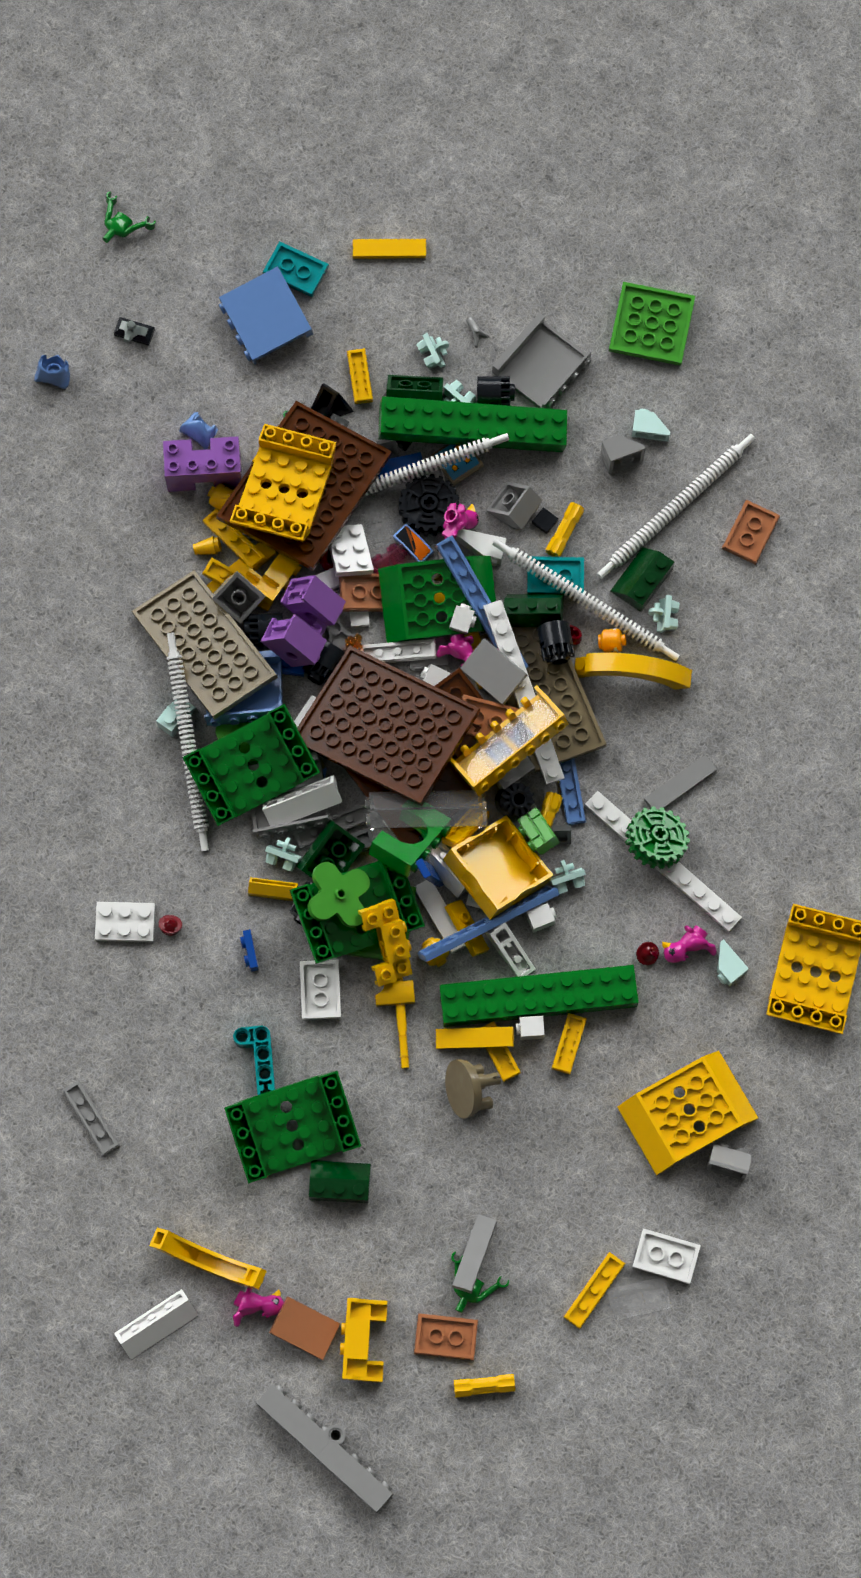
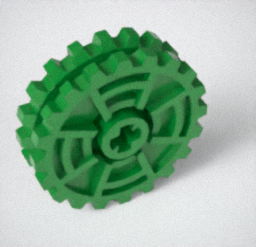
(657, 837)

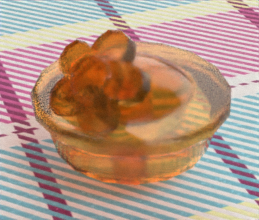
(354, 641)

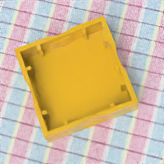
(498, 867)

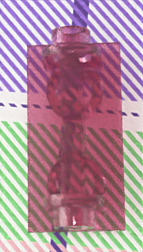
(393, 553)

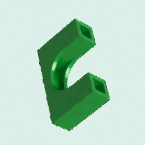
(403, 856)

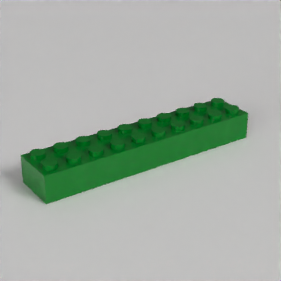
(467, 422)
(538, 995)

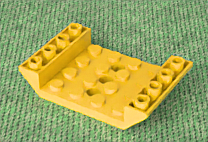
(287, 461)
(821, 942)
(667, 1131)

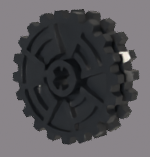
(415, 499)

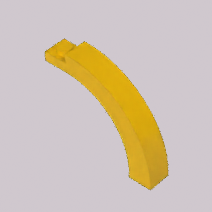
(634, 666)
(207, 1260)

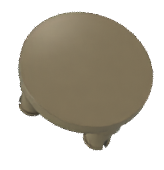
(465, 1086)

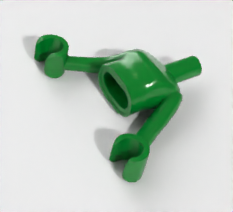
(120, 223)
(474, 1297)

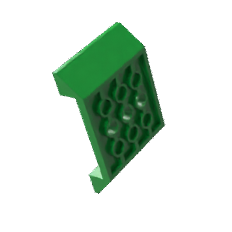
(410, 601)
(224, 772)
(331, 938)
(321, 1117)

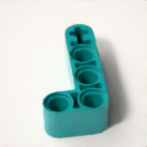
(259, 1046)

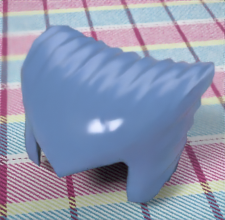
(53, 371)
(198, 430)

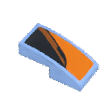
(413, 543)

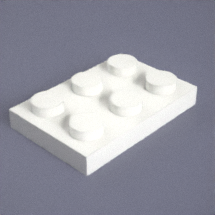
(351, 552)
(125, 921)
(320, 990)
(666, 1256)

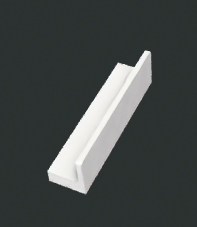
(302, 802)
(156, 1324)

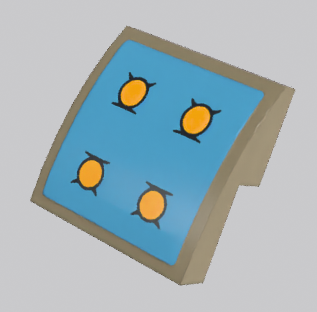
(457, 472)

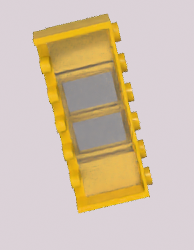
(509, 742)

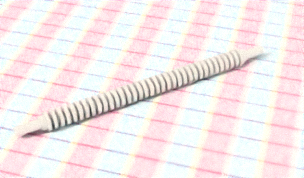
(411, 471)
(677, 505)
(512, 553)
(174, 656)

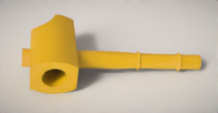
(399, 994)

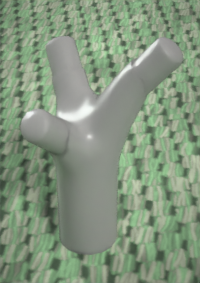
(476, 330)

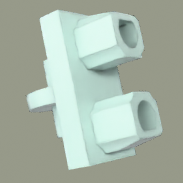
(429, 344)
(453, 393)
(662, 612)
(274, 853)
(576, 876)

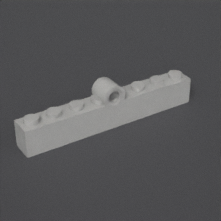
(324, 1448)

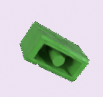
(538, 831)

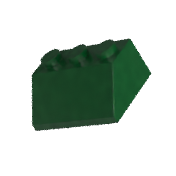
(415, 387)
(643, 578)
(533, 609)
(331, 846)
(339, 1181)

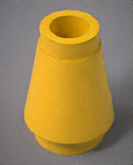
(208, 546)

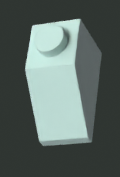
(649, 426)
(167, 720)
(729, 965)

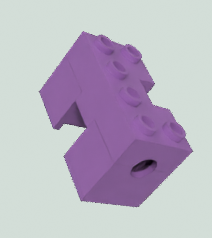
(187, 466)
(314, 608)

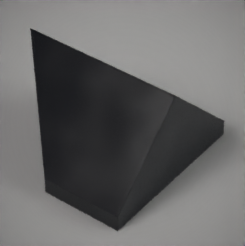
(329, 402)

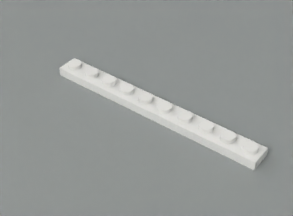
(508, 646)
(677, 874)

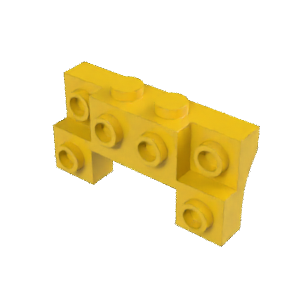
(275, 577)
(392, 941)
(356, 1343)

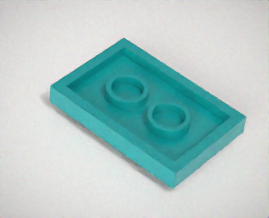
(298, 268)
(569, 567)

